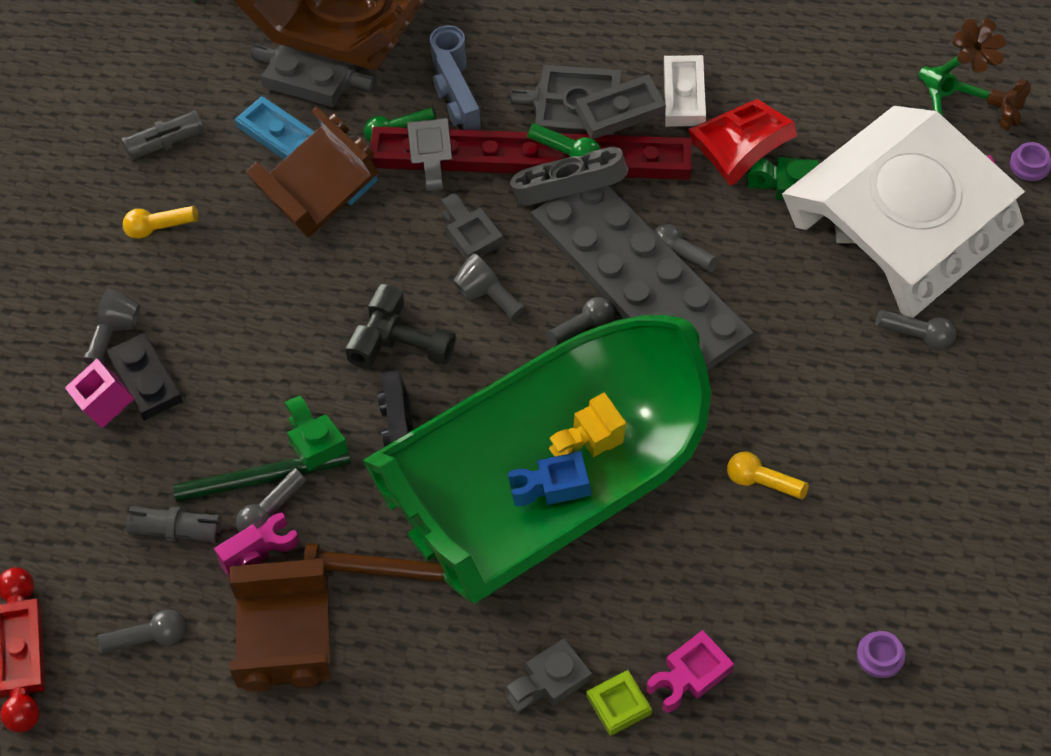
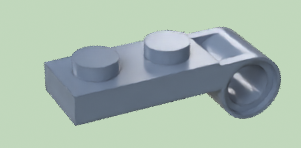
(448, 62)

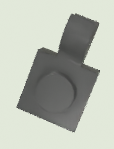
(429, 144)
(469, 231)
(551, 674)

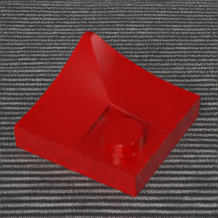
(742, 137)

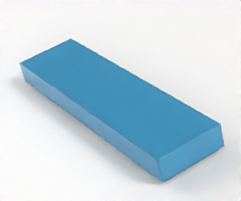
(279, 131)

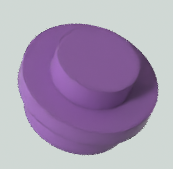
(1031, 161)
(881, 654)

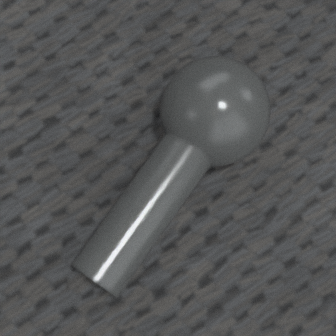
(674, 239)
(594, 313)
(936, 333)
(260, 513)
(164, 628)

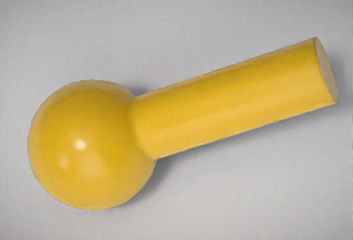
(141, 223)
(747, 469)

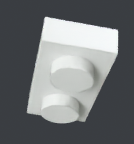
(684, 90)

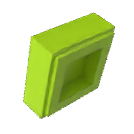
(619, 702)

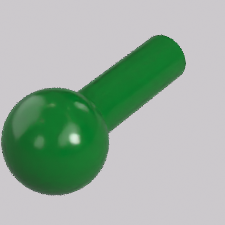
(400, 122)
(562, 143)

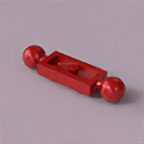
(20, 650)

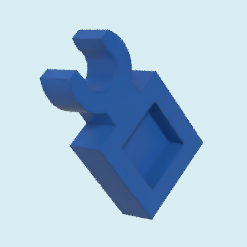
(557, 479)

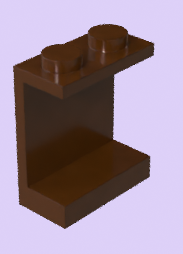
(317, 174)
(281, 624)

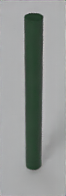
(249, 477)

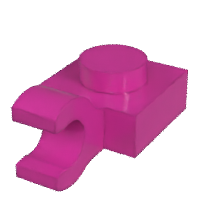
(253, 544)

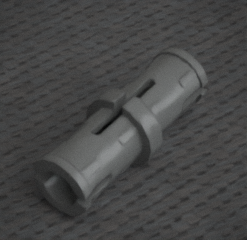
(188, 125)
(174, 524)

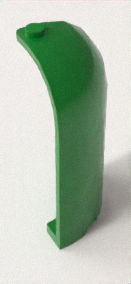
(456, 466)

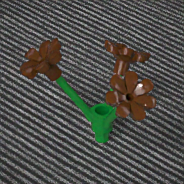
(980, 49)

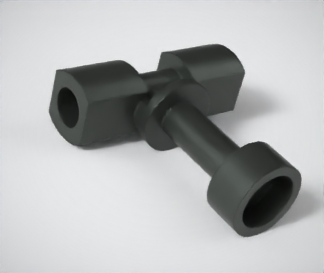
(386, 328)

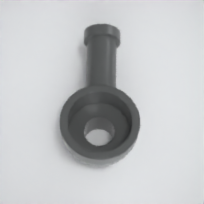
(477, 280)
(115, 313)

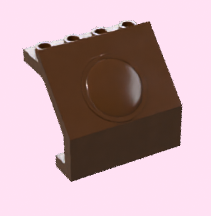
(338, 29)

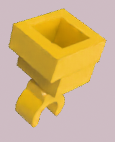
(596, 427)

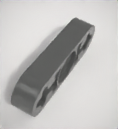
(569, 176)

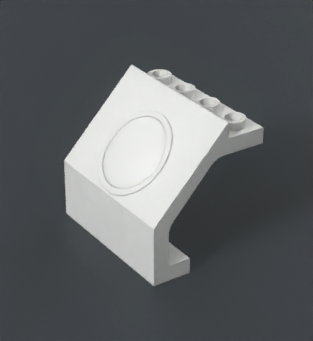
(912, 202)

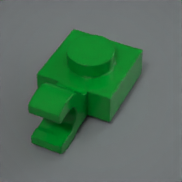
(781, 176)
(313, 439)

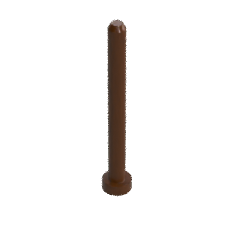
(375, 565)

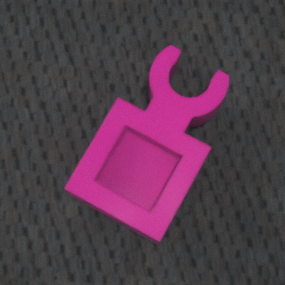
(693, 667)

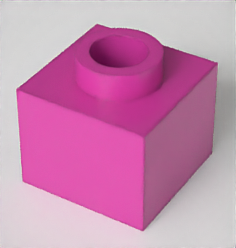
(99, 393)

